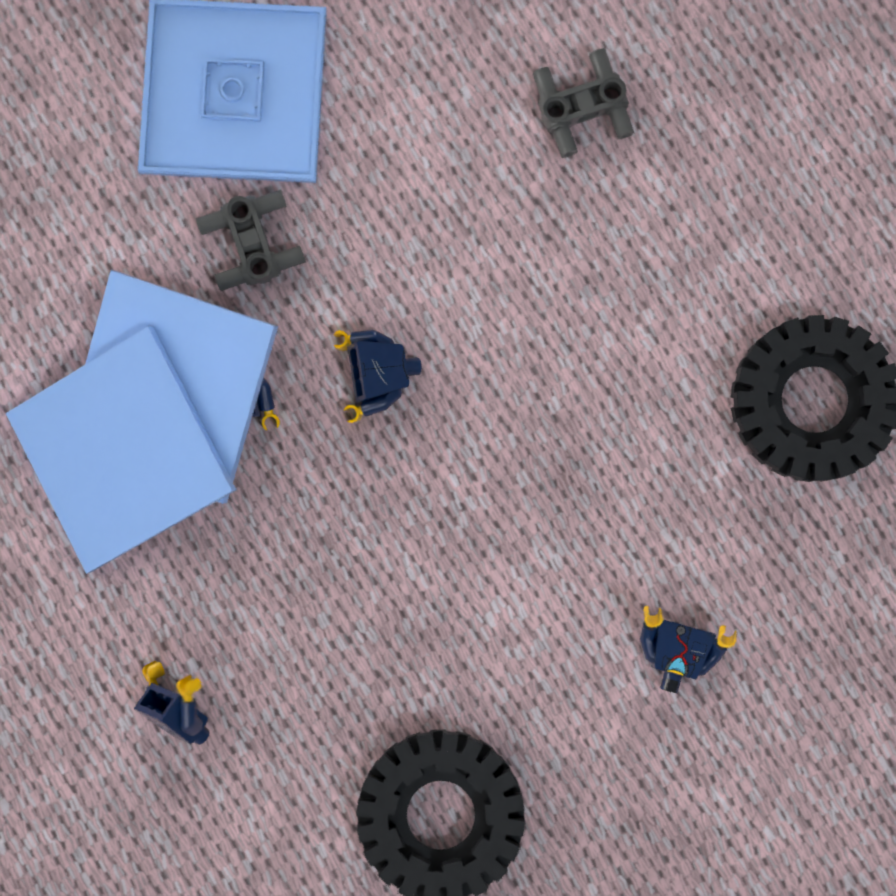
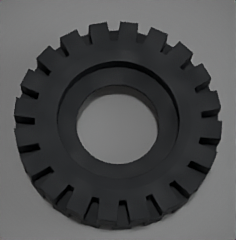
(869, 389)
(385, 827)

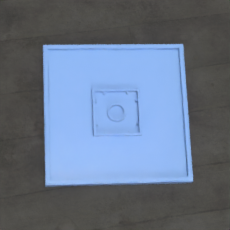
(232, 90)
(210, 347)
(120, 450)

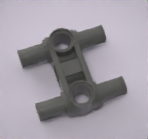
(583, 103)
(250, 240)

